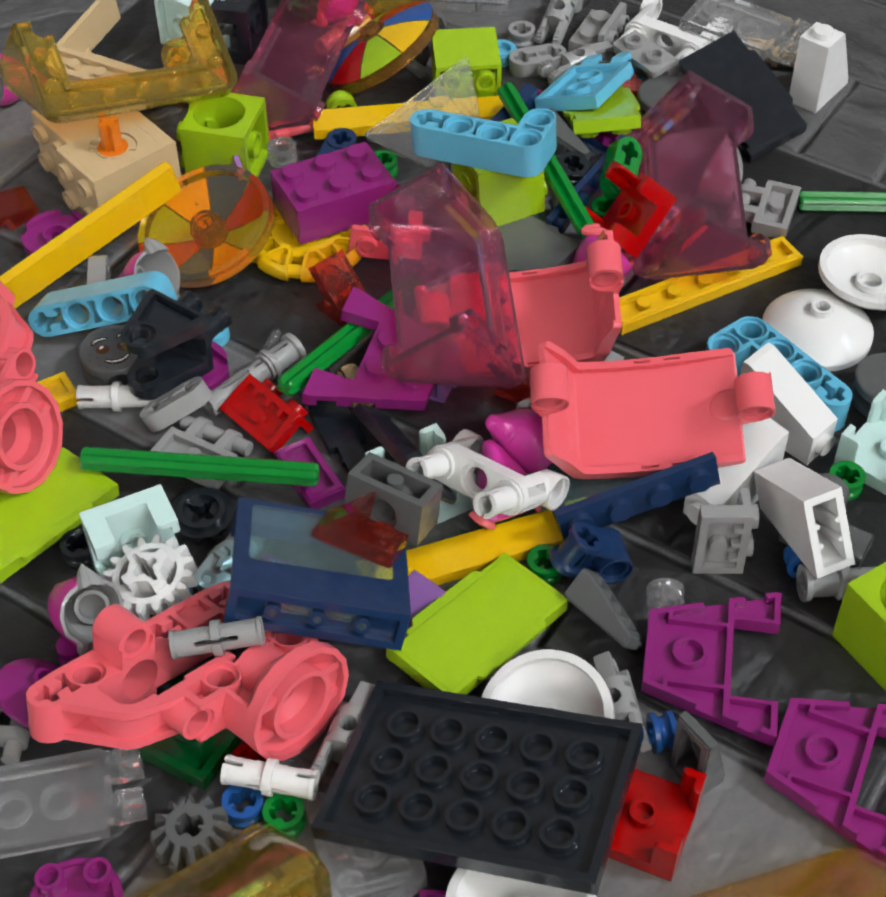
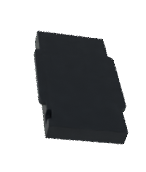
(748, 78)

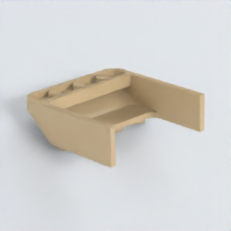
(83, 37)

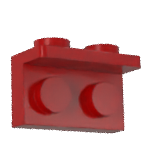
(264, 414)

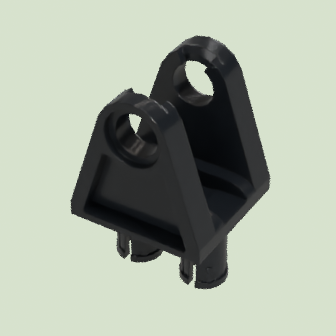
(176, 342)

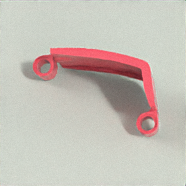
(572, 304)
(644, 411)

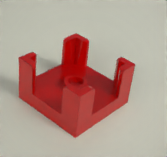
(636, 209)
(657, 821)

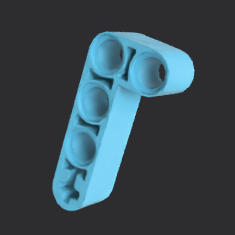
(484, 143)
(98, 301)
(752, 333)

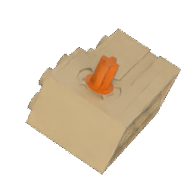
(101, 155)

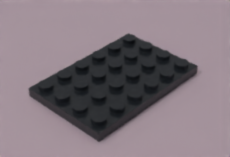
(483, 785)

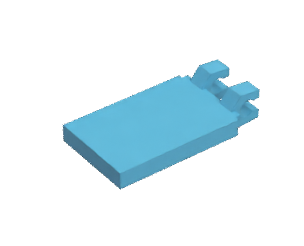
(587, 84)

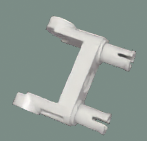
(648, 25)
(505, 489)

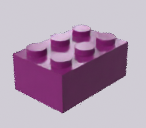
(330, 191)

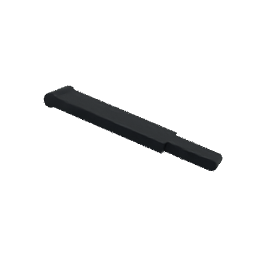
(338, 430)
(394, 441)

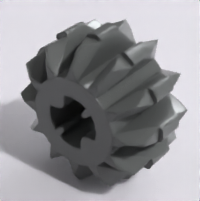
(174, 832)

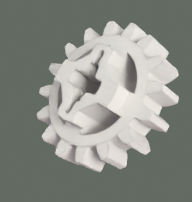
(153, 576)

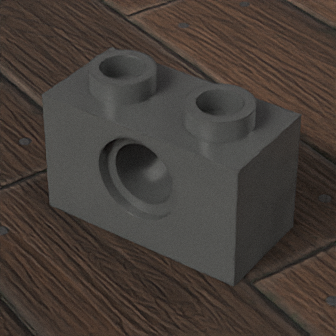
(402, 496)

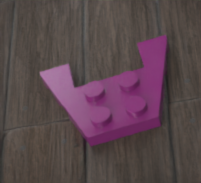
(370, 381)
(692, 661)
(823, 763)

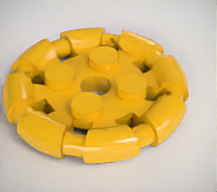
(284, 249)

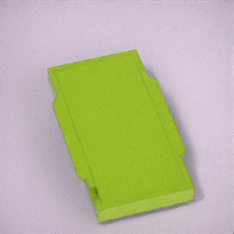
(616, 114)
(41, 517)
(477, 626)

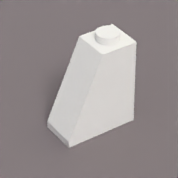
(819, 67)
(796, 406)
(764, 445)
(807, 514)

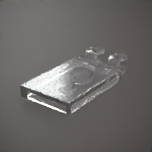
(756, 26)
(68, 799)

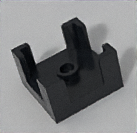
(248, 22)

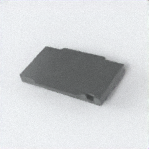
(536, 245)

